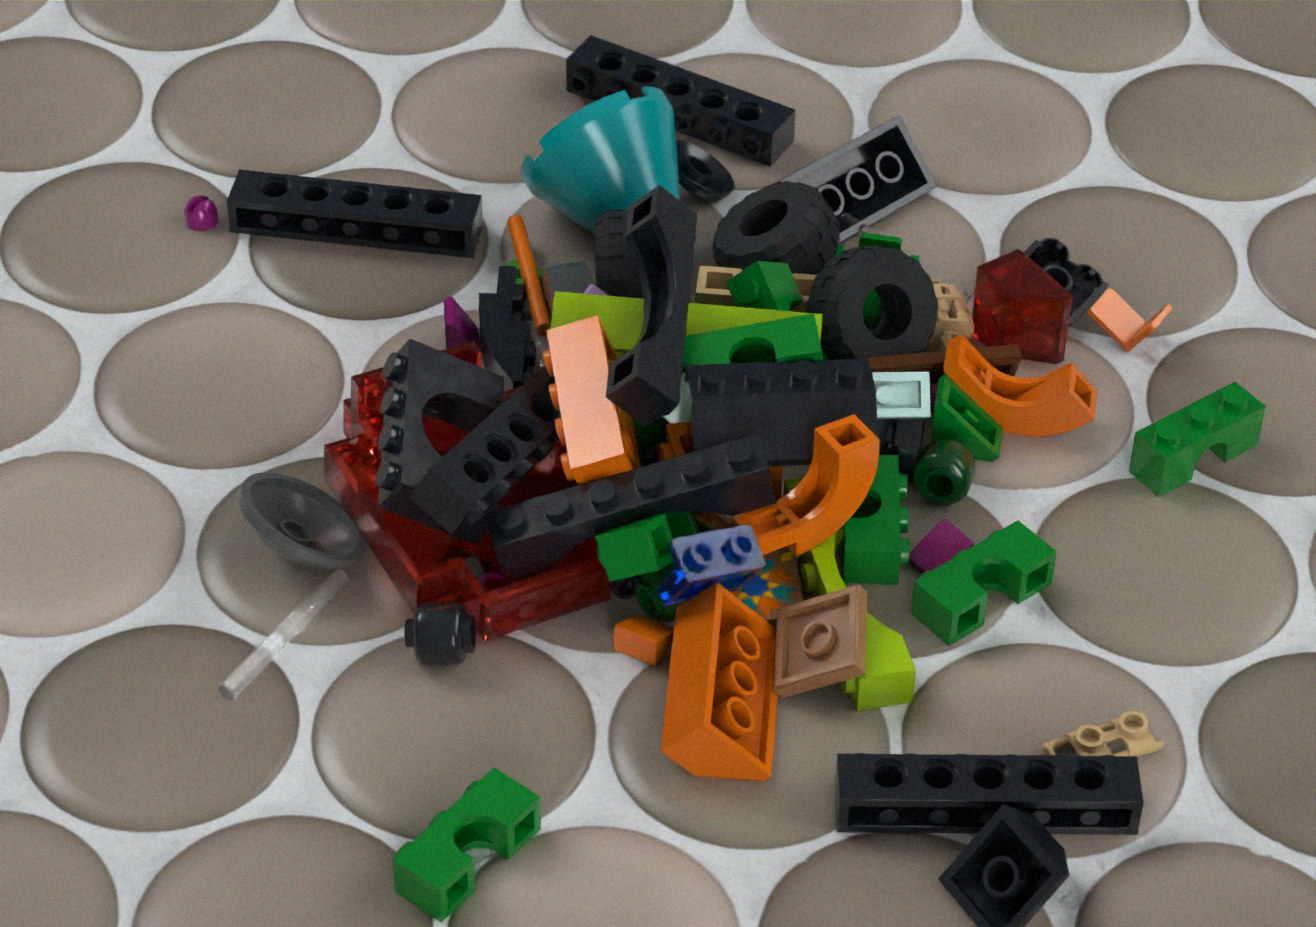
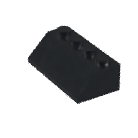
(869, 175)
(776, 402)

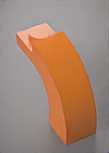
(1018, 404)
(826, 496)

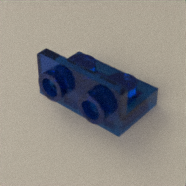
(710, 557)

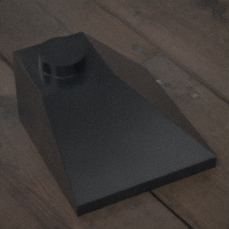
(1007, 870)

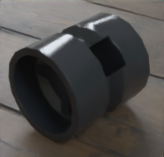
(903, 439)

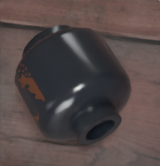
(441, 633)

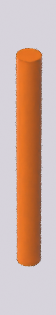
(529, 274)

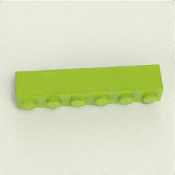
(625, 315)

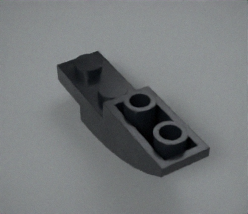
(503, 334)

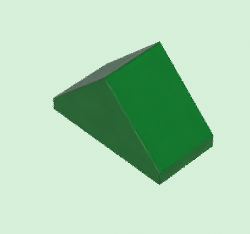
(964, 421)

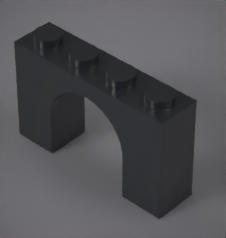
(433, 386)

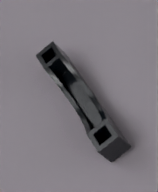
(662, 241)
(544, 529)

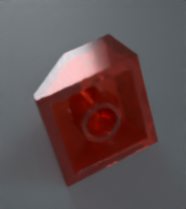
(1022, 307)

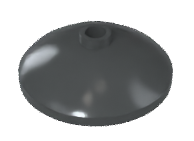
(300, 521)

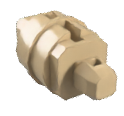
(952, 316)

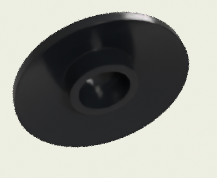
(702, 171)

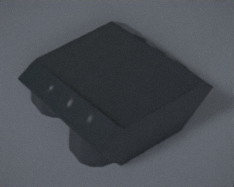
(1079, 280)

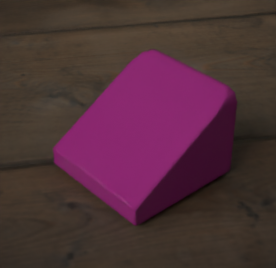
(458, 325)
(939, 546)

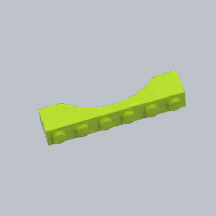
(888, 662)

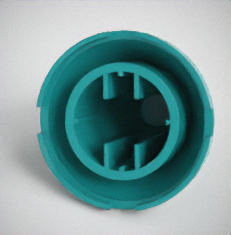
(606, 156)

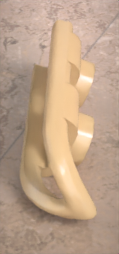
(1093, 740)

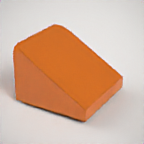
(642, 639)

